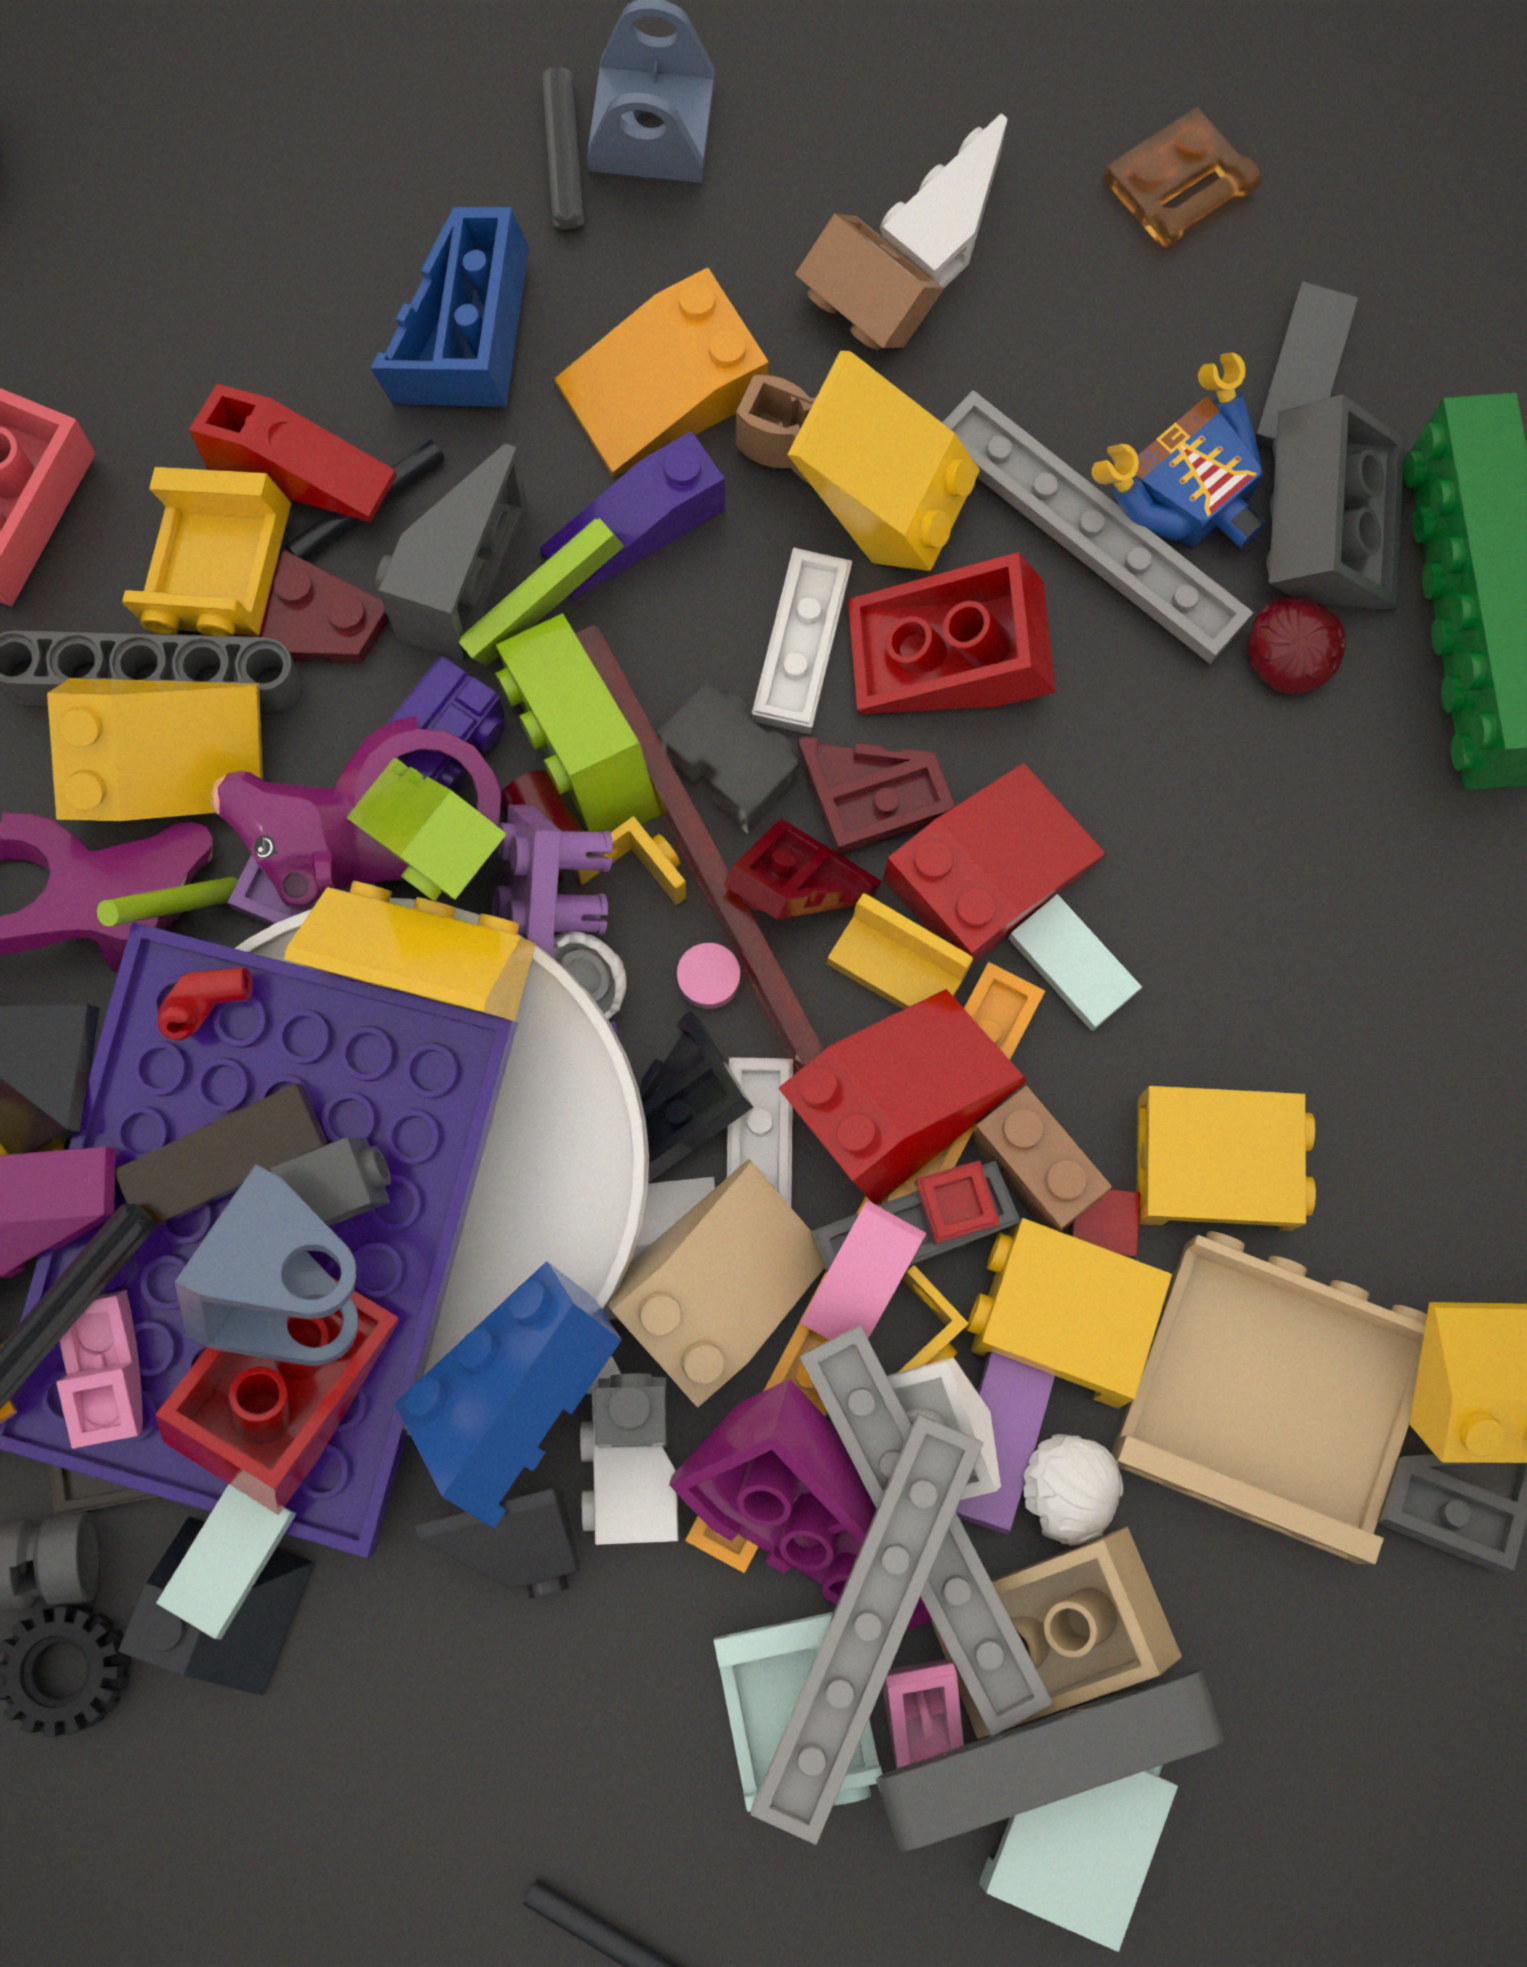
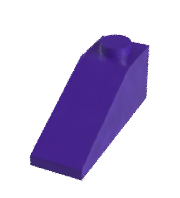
(650, 506)

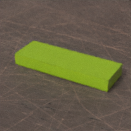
(542, 591)

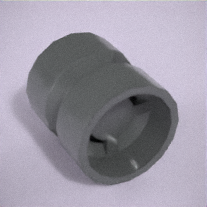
(48, 1561)

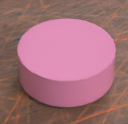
(708, 975)

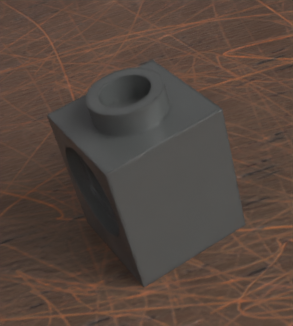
(339, 1179)

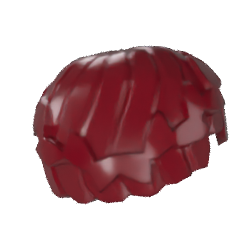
(1296, 645)

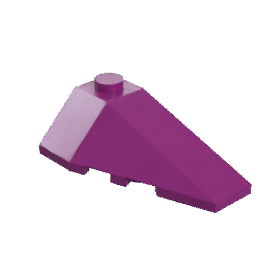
(52, 1201)

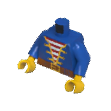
(1196, 470)

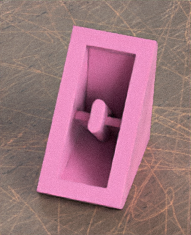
(922, 1710)

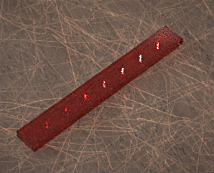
(708, 865)

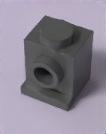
(631, 1411)

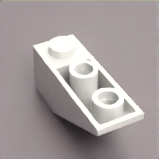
(945, 215)
(630, 1488)

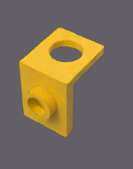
(653, 853)
(939, 1347)

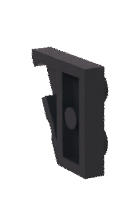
(688, 1097)

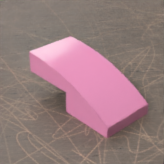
(863, 1273)
(103, 1374)

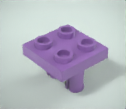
(532, 859)

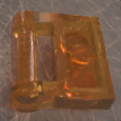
(1173, 163)

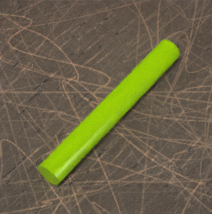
(165, 901)

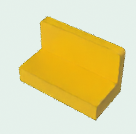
(896, 956)

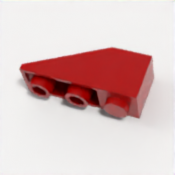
(304, 460)

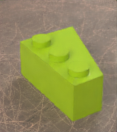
(578, 726)
(426, 829)

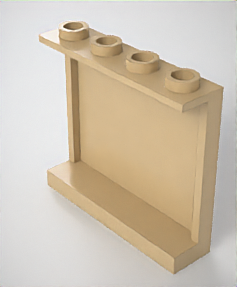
(1275, 1396)

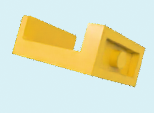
(211, 552)
(1224, 1157)
(1069, 1310)

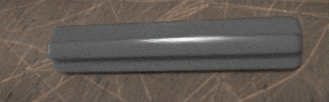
(562, 148)

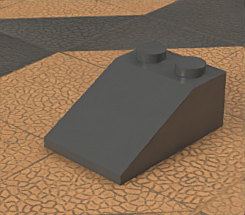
(452, 557)

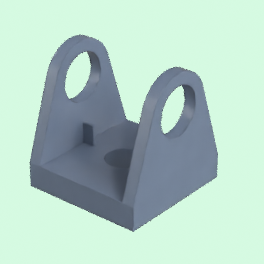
(659, 77)
(259, 1273)

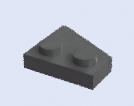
(1460, 1508)

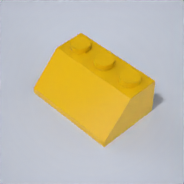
(415, 949)
(1473, 1383)

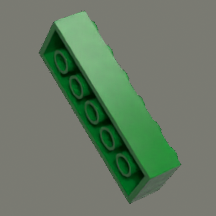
(1473, 533)

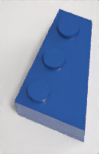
(464, 318)
(503, 1389)

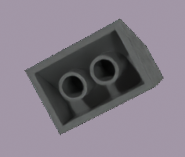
(1336, 505)

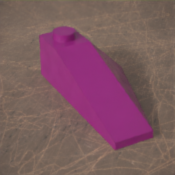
(784, 1485)

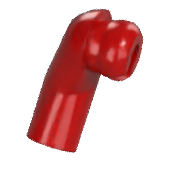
(196, 997)

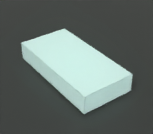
(1074, 962)
(224, 1562)

